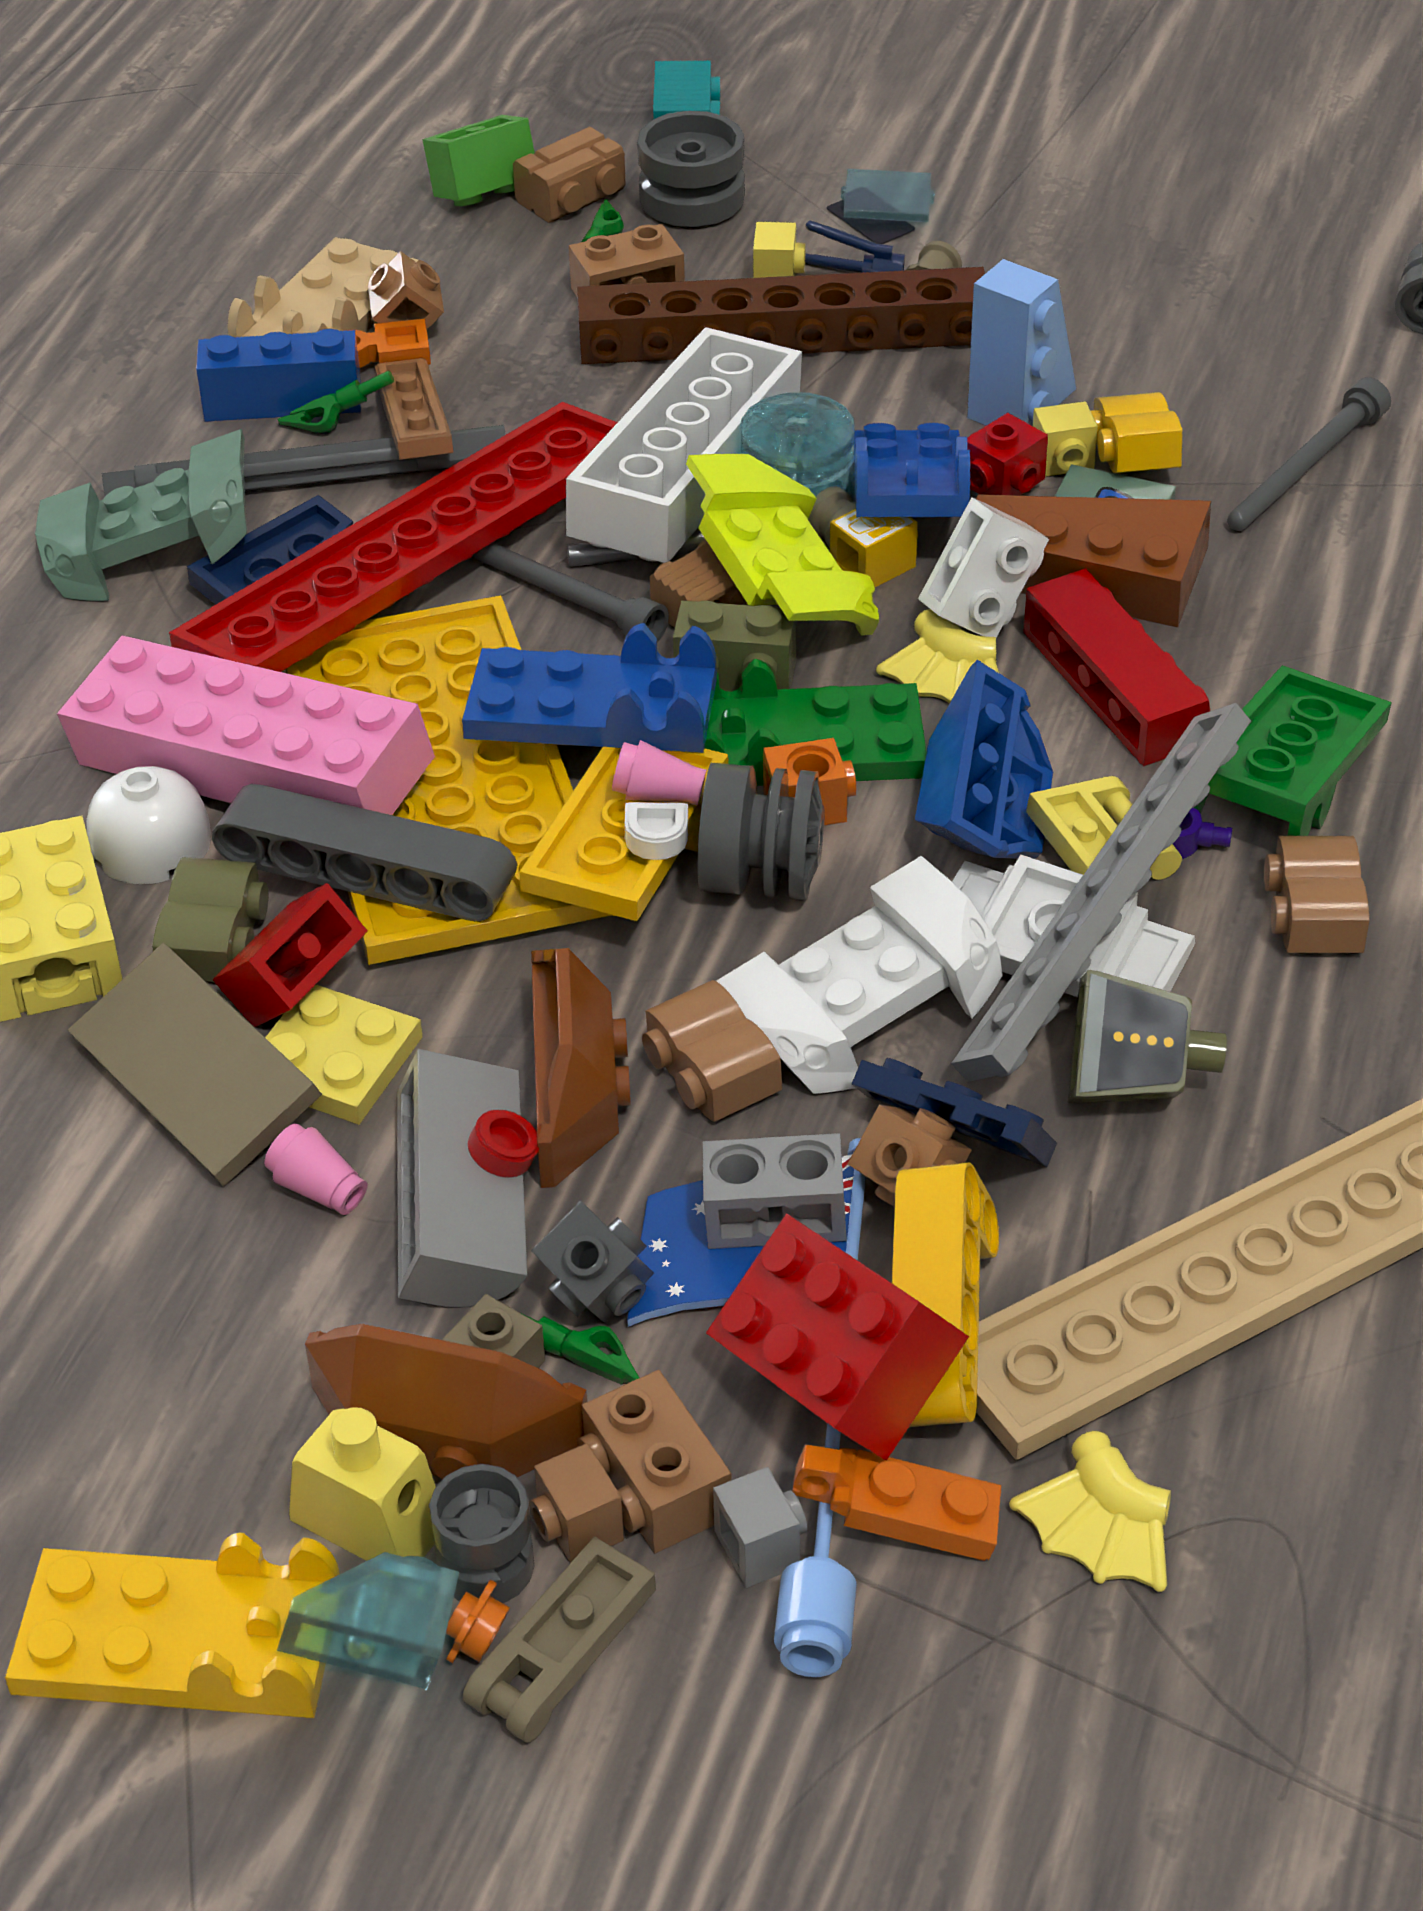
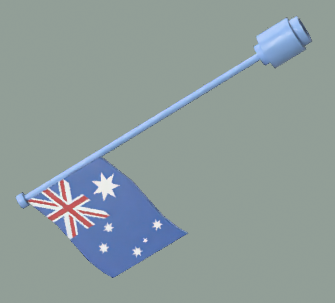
(816, 1592)

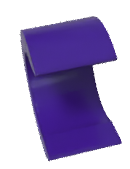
(1199, 833)

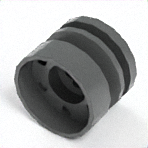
(759, 831)

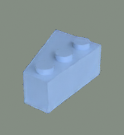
(1017, 345)

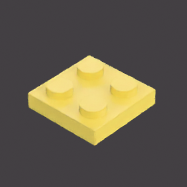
(345, 1048)

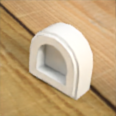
(656, 829)

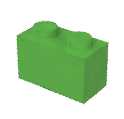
(477, 158)

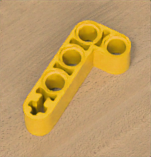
(940, 1235)

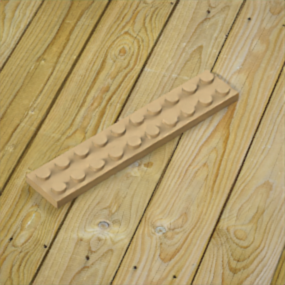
(1202, 1285)

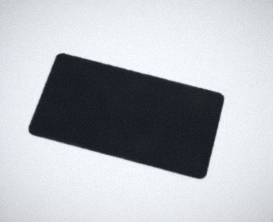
(875, 229)

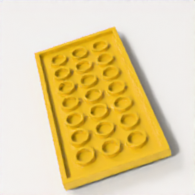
(470, 785)

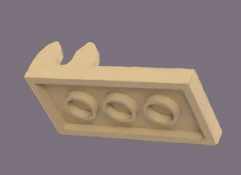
(321, 296)

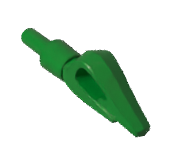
(606, 222)
(334, 404)
(584, 1350)

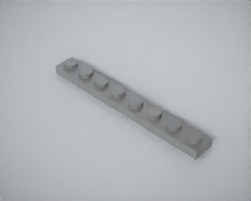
(1095, 903)

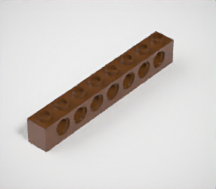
(786, 311)

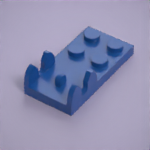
(911, 471)
(596, 696)

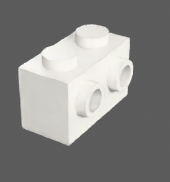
(983, 569)

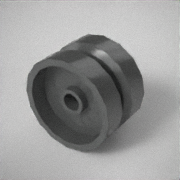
(691, 168)

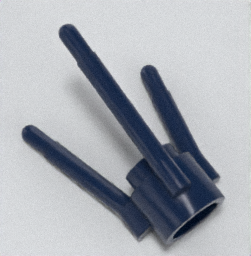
(881, 260)

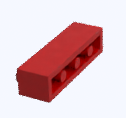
(1112, 664)

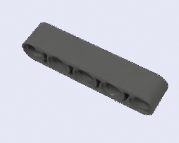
(365, 852)

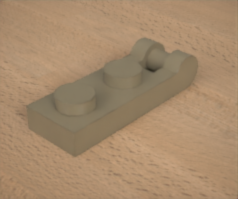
(560, 1638)

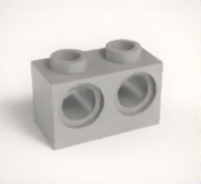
(761, 1179)

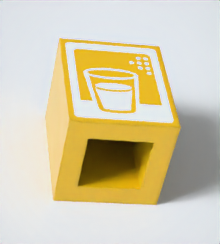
(874, 545)

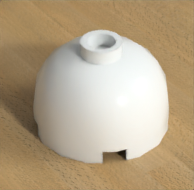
(146, 824)

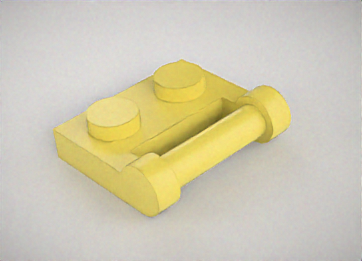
(1079, 822)

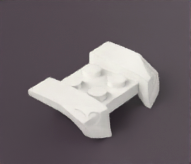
(1029, 895)
(869, 974)

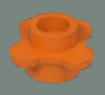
(475, 1623)

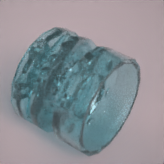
(802, 438)

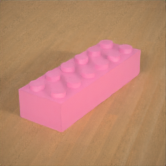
(244, 726)

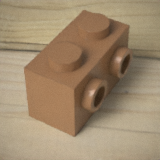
(629, 257)
(655, 1459)

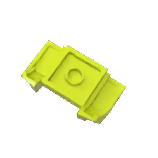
(769, 547)

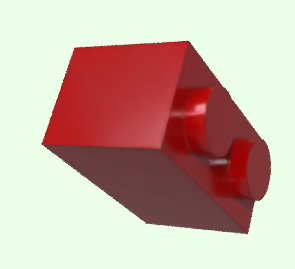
(290, 955)

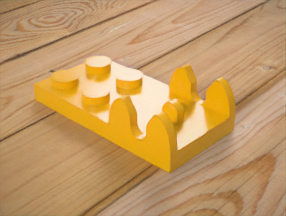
(585, 847)
(170, 1630)

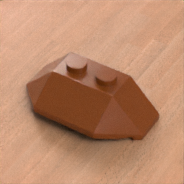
(574, 1063)
(448, 1397)

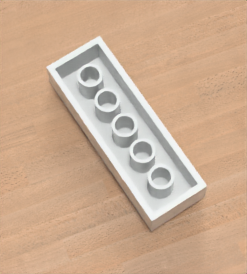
(636, 482)

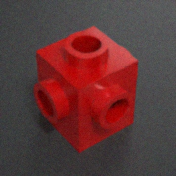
(1007, 457)

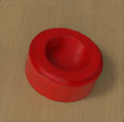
(503, 1143)

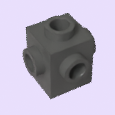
(594, 1264)

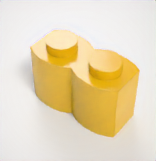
(1137, 433)

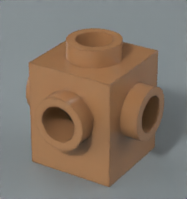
(405, 291)
(902, 1141)

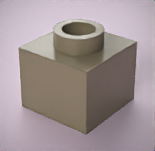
(500, 1329)

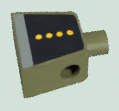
(1135, 1042)

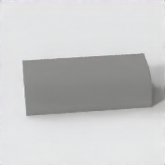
(455, 1220)

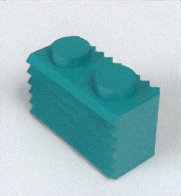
(685, 87)

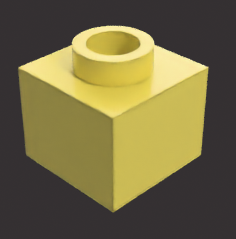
(777, 251)
(1070, 436)

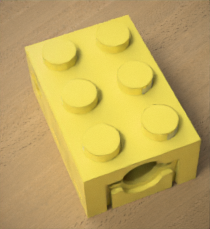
(52, 921)

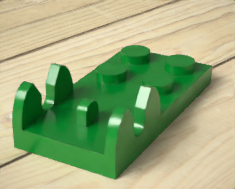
(871, 724)
(1298, 747)

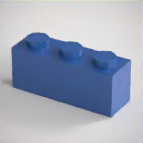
(273, 372)

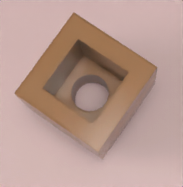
(576, 1502)

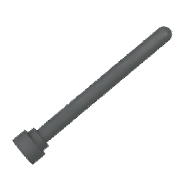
(1361, 406)
(625, 613)

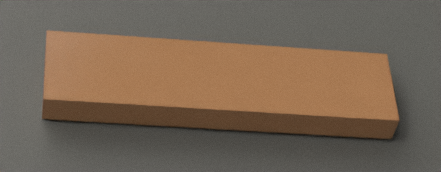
(414, 410)

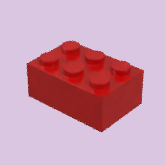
(837, 1336)

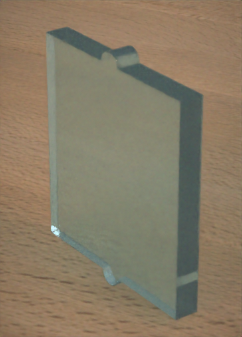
(887, 195)

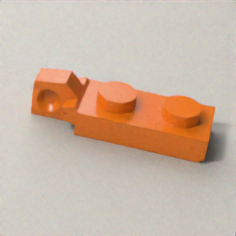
(902, 1499)

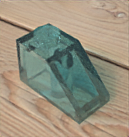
(376, 1619)

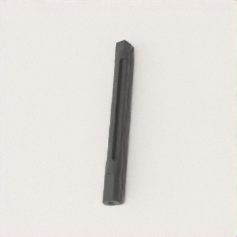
(324, 462)

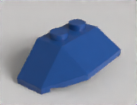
(984, 768)

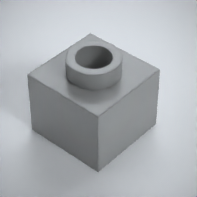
(758, 1525)

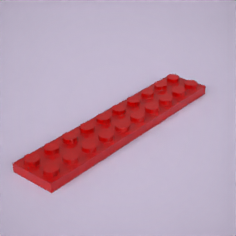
(397, 546)

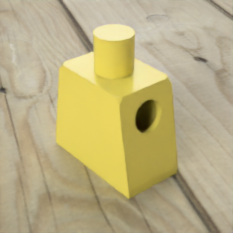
(363, 1488)

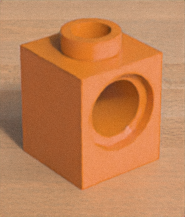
(835, 776)

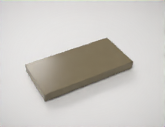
(194, 1063)

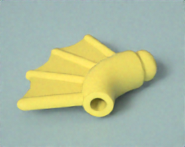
(938, 657)
(1101, 1515)

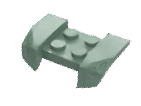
(86, 534)

